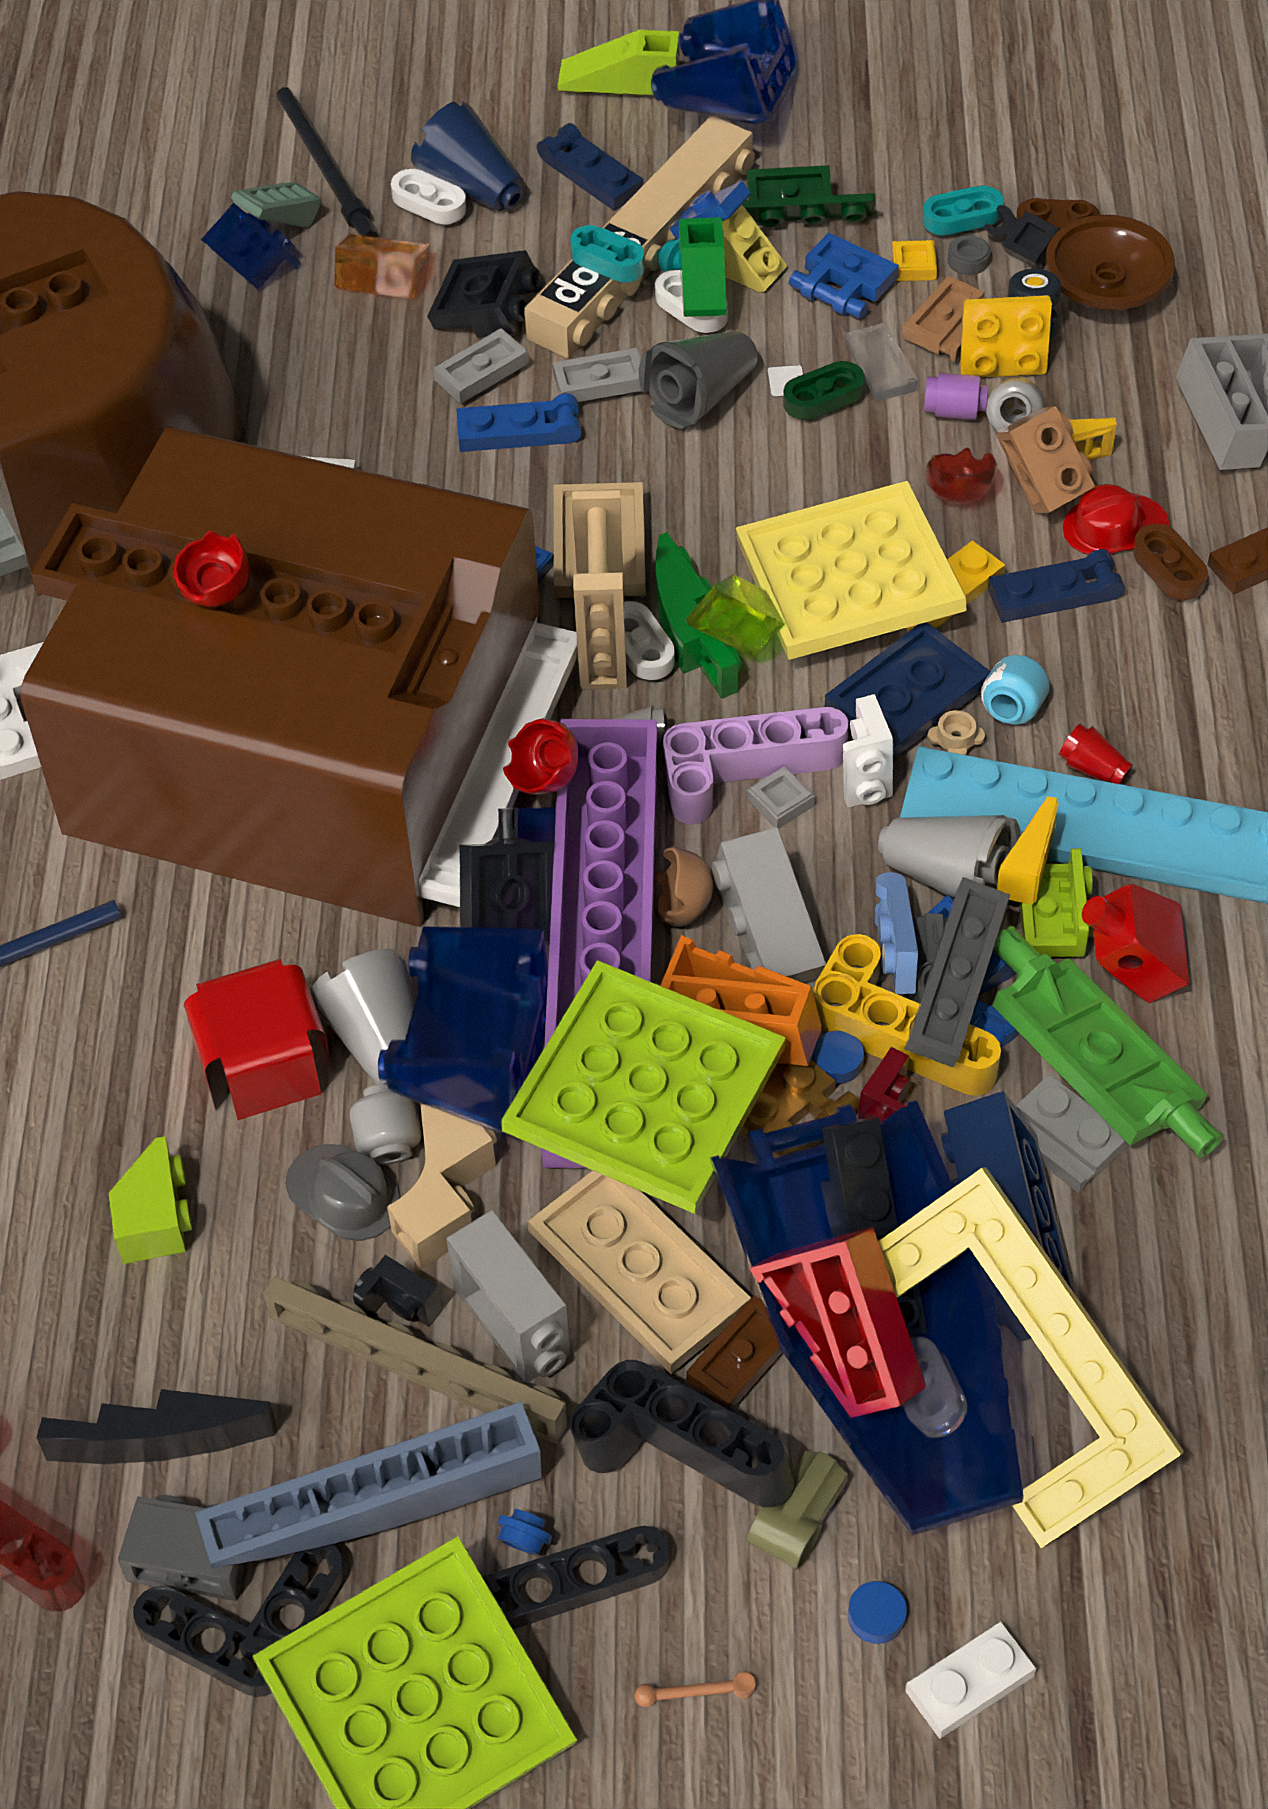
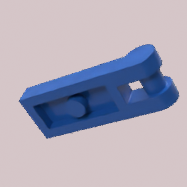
(519, 424)

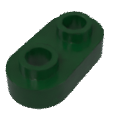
(823, 390)

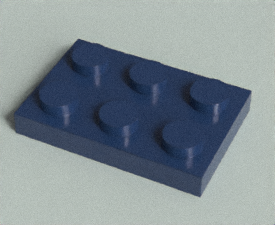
(913, 684)

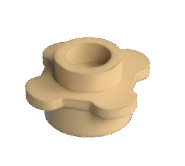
(956, 724)

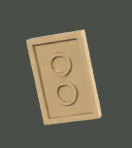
(632, 537)

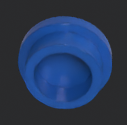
(523, 1532)

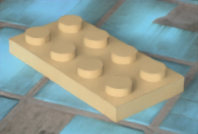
(639, 1267)

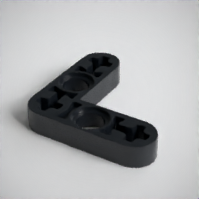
(254, 1638)

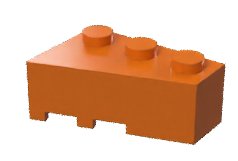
(748, 994)

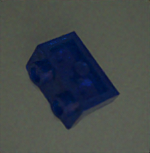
(248, 246)

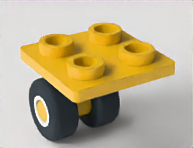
(1011, 332)

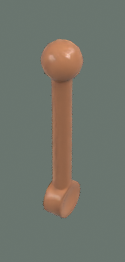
(742, 1686)

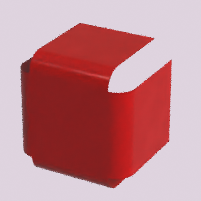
(259, 1031)

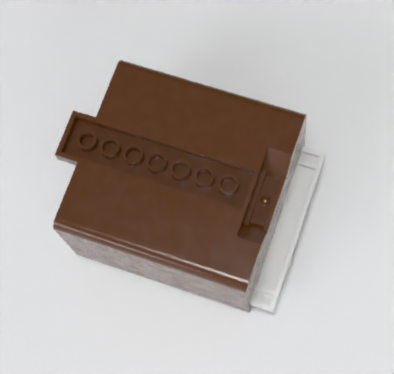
(325, 719)

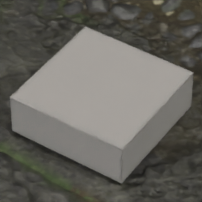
(780, 797)

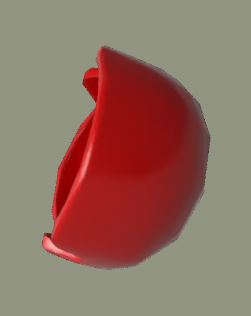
(212, 570)
(542, 757)

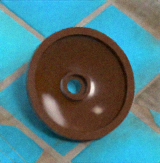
(1110, 262)

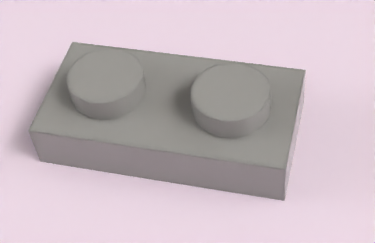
(480, 365)
(598, 375)

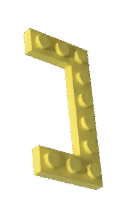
(1130, 1430)

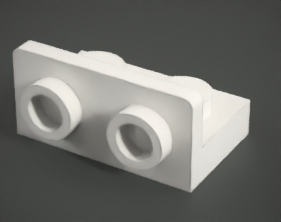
(868, 757)

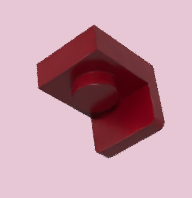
(886, 1087)

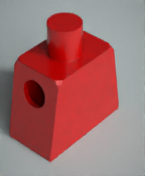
(1139, 940)

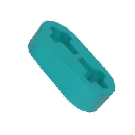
(607, 253)

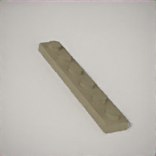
(402, 1353)

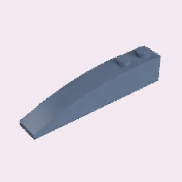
(376, 1490)

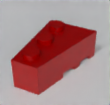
(849, 1319)

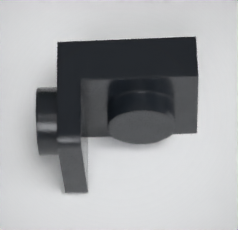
(402, 1290)

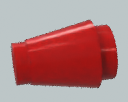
(1094, 755)

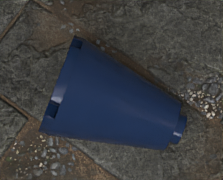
(468, 156)

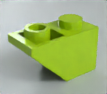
(146, 1206)

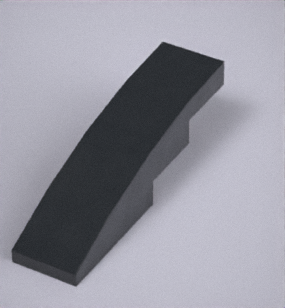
(177, 1428)

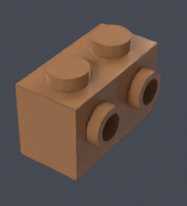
(1046, 459)

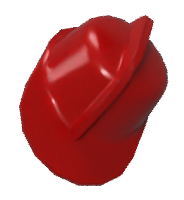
(1110, 519)

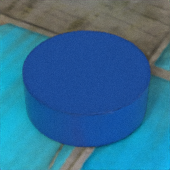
(839, 1055)
(877, 1612)

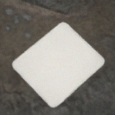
(780, 376)

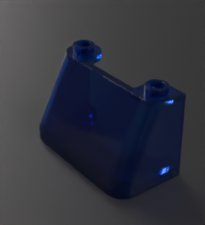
(736, 66)
(472, 1022)

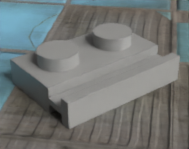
(1070, 1133)

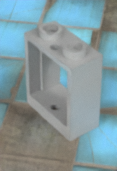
(509, 1297)

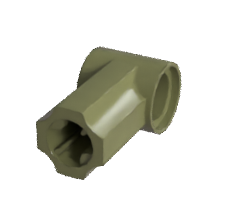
(795, 1525)

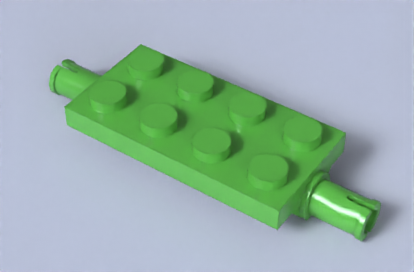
(1100, 1048)

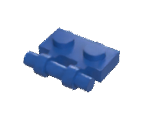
(848, 266)

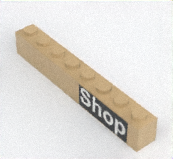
(581, 299)

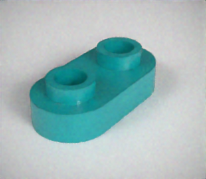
(962, 210)

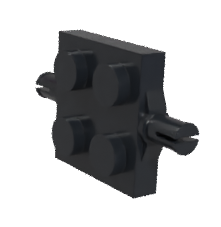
(507, 880)

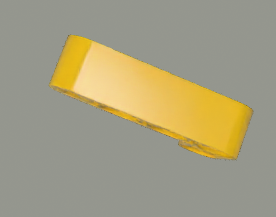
(867, 1003)

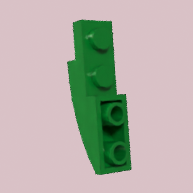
(677, 595)

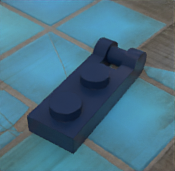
(589, 167)
(1056, 587)

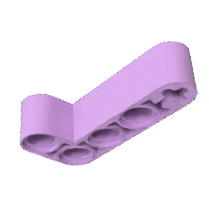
(746, 749)

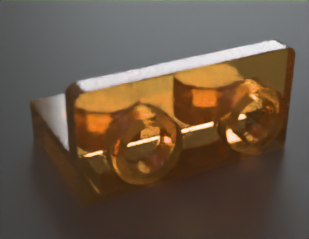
(379, 265)

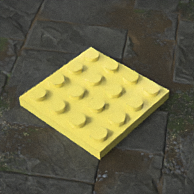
(851, 569)

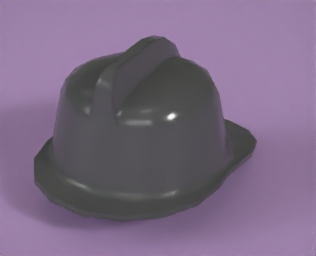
(342, 1191)

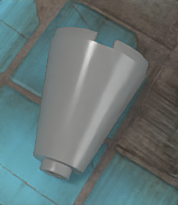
(949, 848)
(367, 1004)

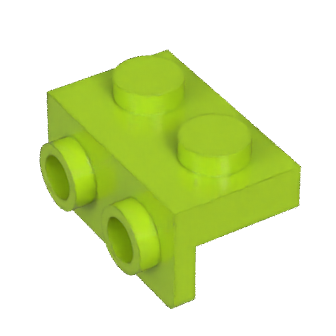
(1055, 919)

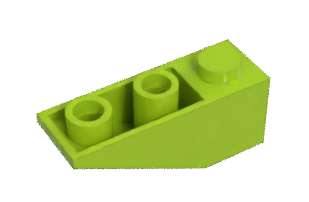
(621, 64)

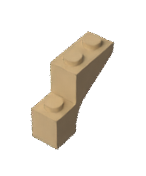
(437, 1203)

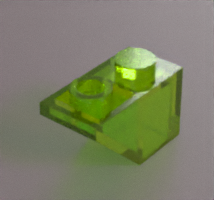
(738, 615)

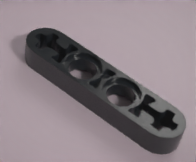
(568, 1592)

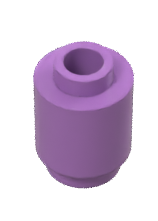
(955, 396)

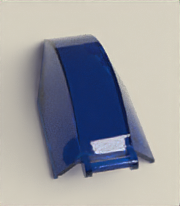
(782, 1207)

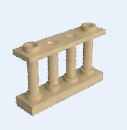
(599, 589)

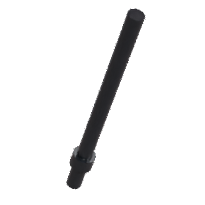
(352, 208)

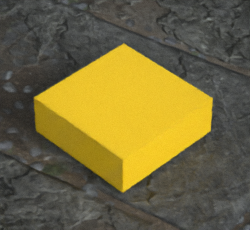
(915, 260)

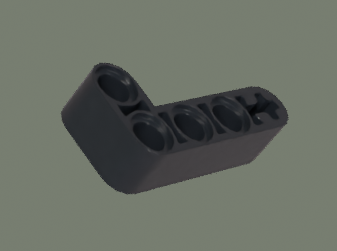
(640, 1405)

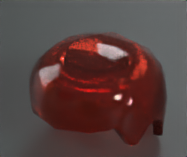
(960, 477)

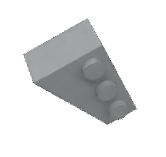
(1229, 396)
(767, 906)

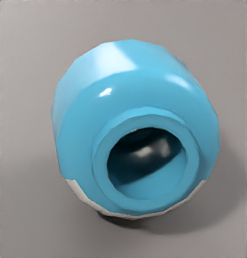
(1015, 689)

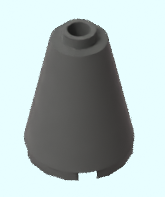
(694, 374)

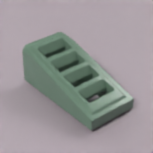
(280, 203)

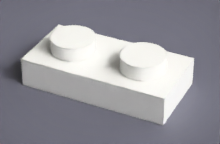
(970, 1680)

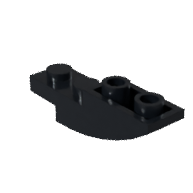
(862, 1196)

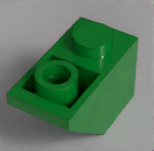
(702, 267)

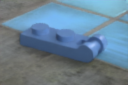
(896, 932)

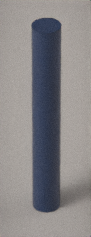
(59, 932)

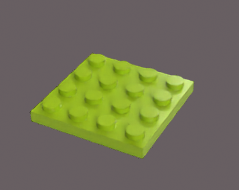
(644, 1085)
(415, 1692)

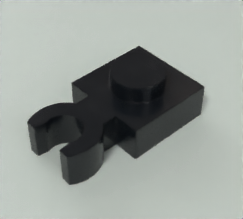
(1023, 238)

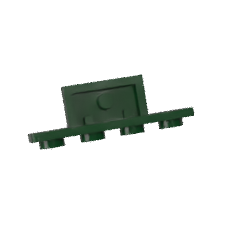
(801, 195)

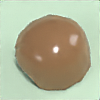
(685, 887)

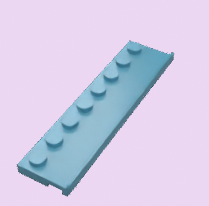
(1115, 825)

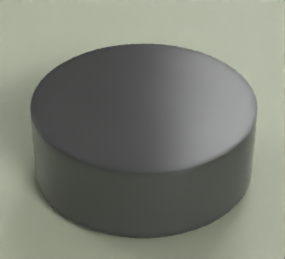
(968, 255)

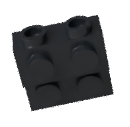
(486, 293)

